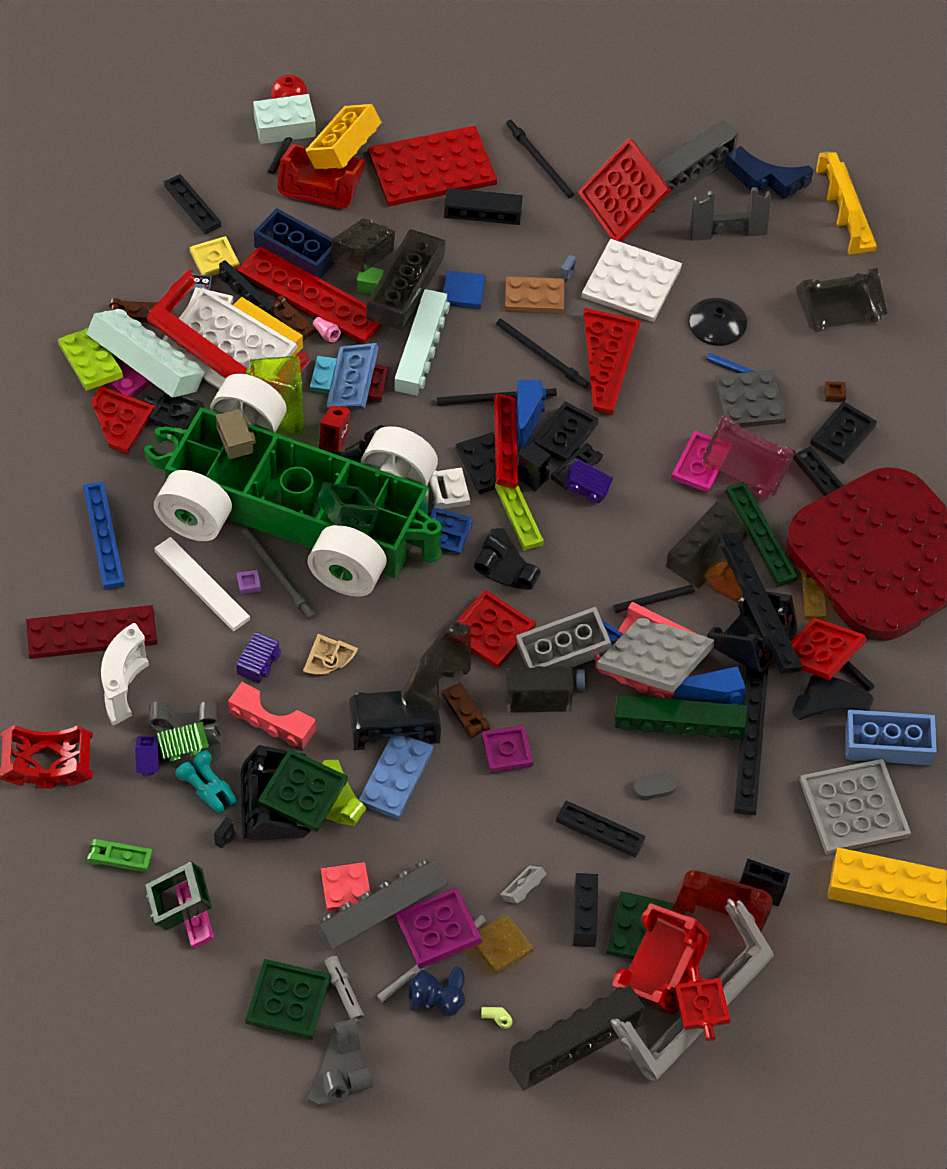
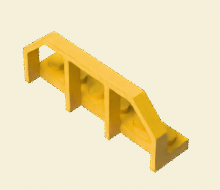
(850, 207)

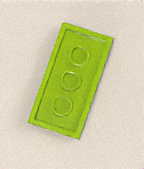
(89, 360)

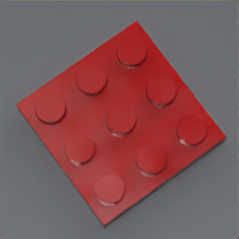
(494, 628)
(825, 647)

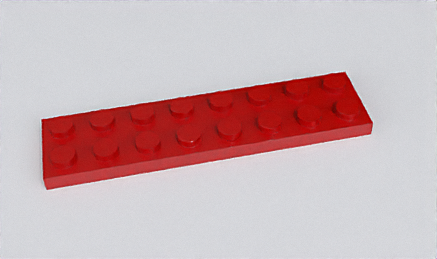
(309, 293)

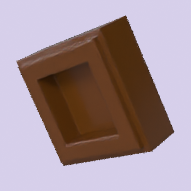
(835, 391)

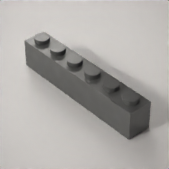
(380, 904)

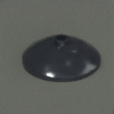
(717, 321)

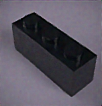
(585, 910)

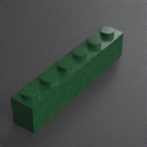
(681, 717)

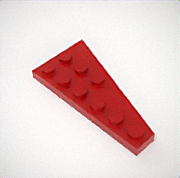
(609, 350)

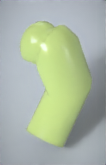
(498, 1014)

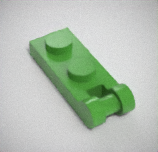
(120, 855)

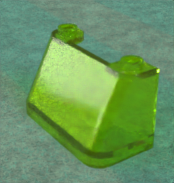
(285, 378)

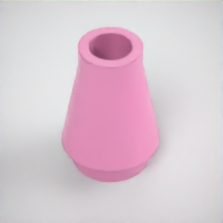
(328, 330)

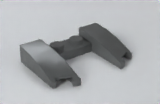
(753, 221)

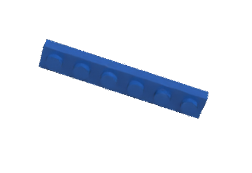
(103, 535)

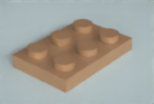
(534, 295)

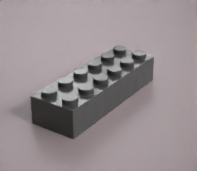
(696, 160)

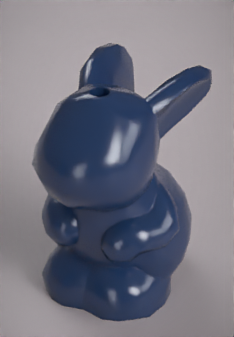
(429, 992)

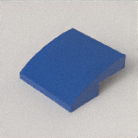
(454, 529)

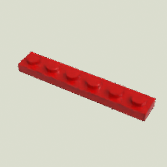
(505, 441)

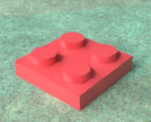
(344, 884)

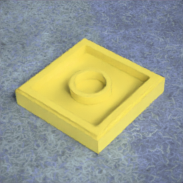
(211, 253)

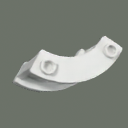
(120, 665)

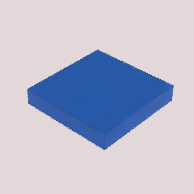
(464, 289)

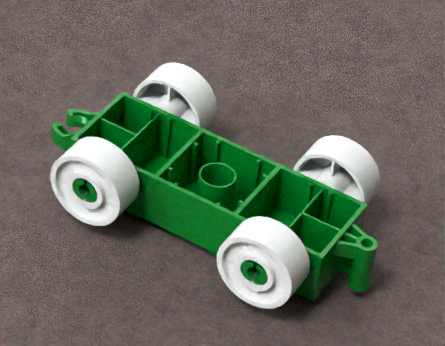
(281, 483)

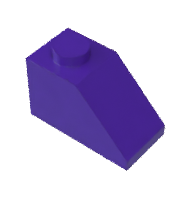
(147, 755)

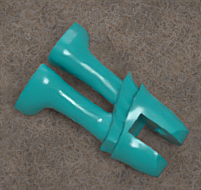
(207, 792)

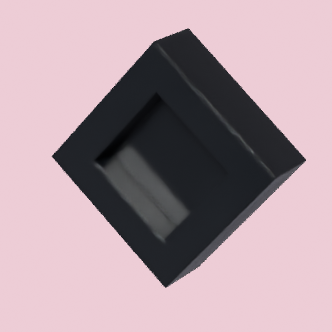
(224, 832)

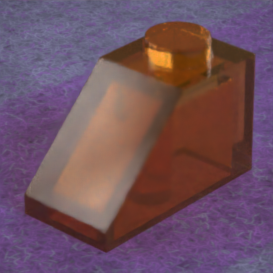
(723, 580)

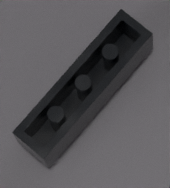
(483, 206)

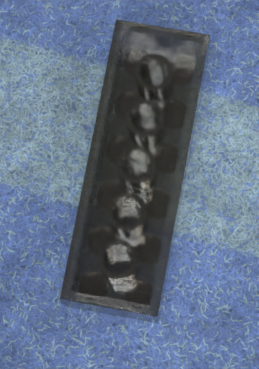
(405, 279)
(574, 1037)

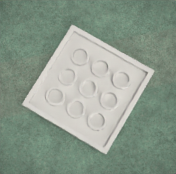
(631, 280)

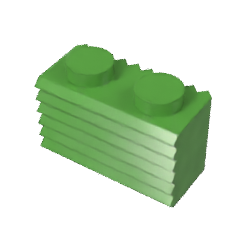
(182, 740)

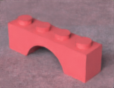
(293, 728)

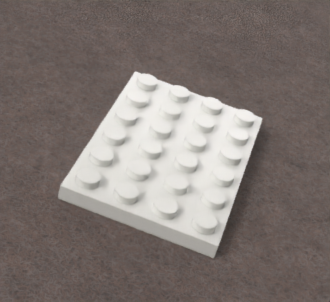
(232, 332)

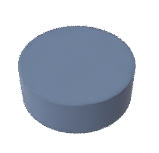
(581, 680)

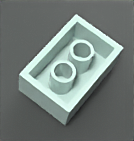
(284, 118)

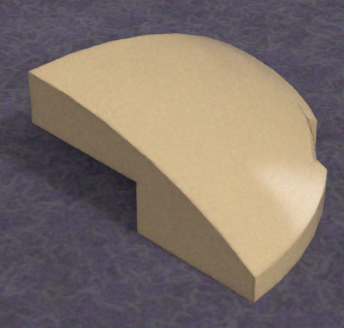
(328, 656)

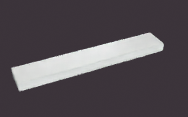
(202, 584)

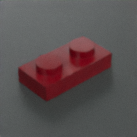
(378, 383)

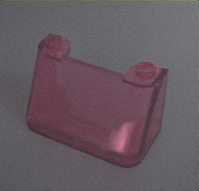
(746, 457)

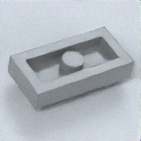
(523, 884)

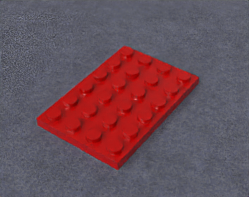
(431, 164)

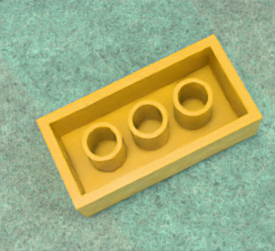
(343, 136)

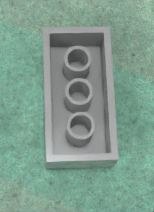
(565, 641)

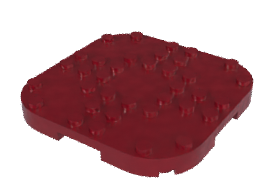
(876, 551)

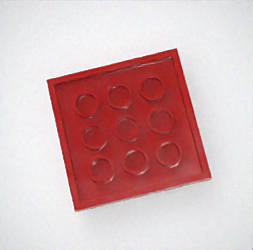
(624, 191)

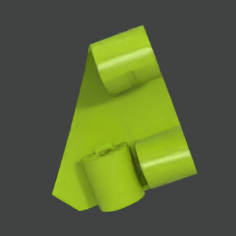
(347, 808)

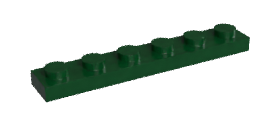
(761, 534)

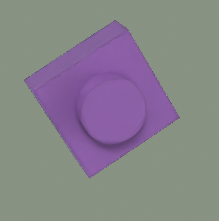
(248, 582)

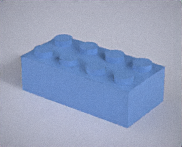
(890, 737)

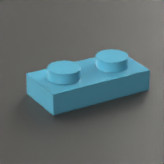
(323, 375)

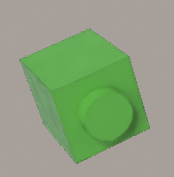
(368, 280)

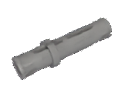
(340, 980)

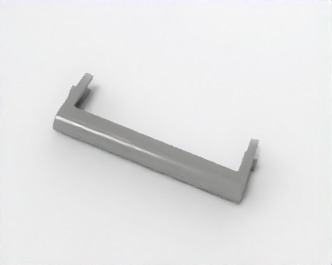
(734, 979)

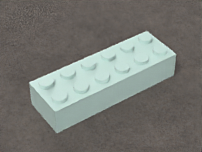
(145, 352)

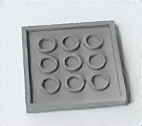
(656, 654)
(854, 806)

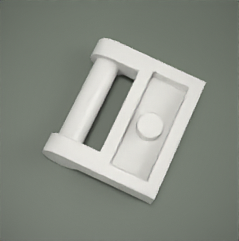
(454, 486)

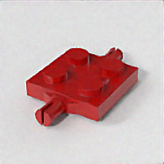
(702, 1003)

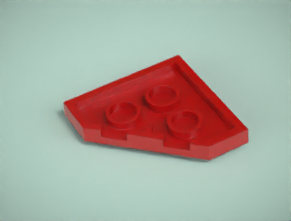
(120, 418)

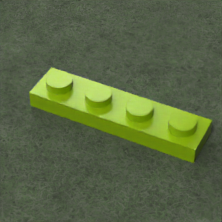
(520, 517)

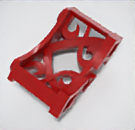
(35, 741)

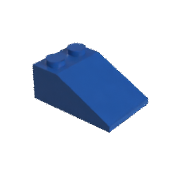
(529, 405)
(715, 687)

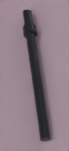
(520, 136)
(570, 373)
(482, 397)

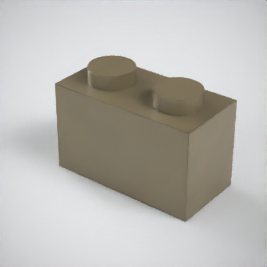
(235, 433)

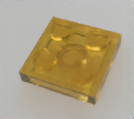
(502, 944)

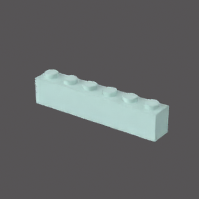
(421, 342)

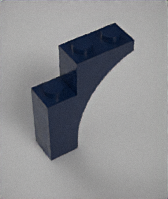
(759, 174)

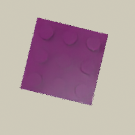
(438, 928)

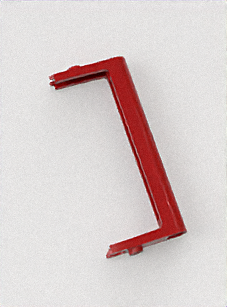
(188, 338)

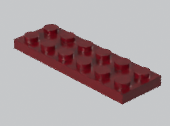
(86, 631)

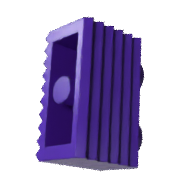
(588, 481)
(258, 657)

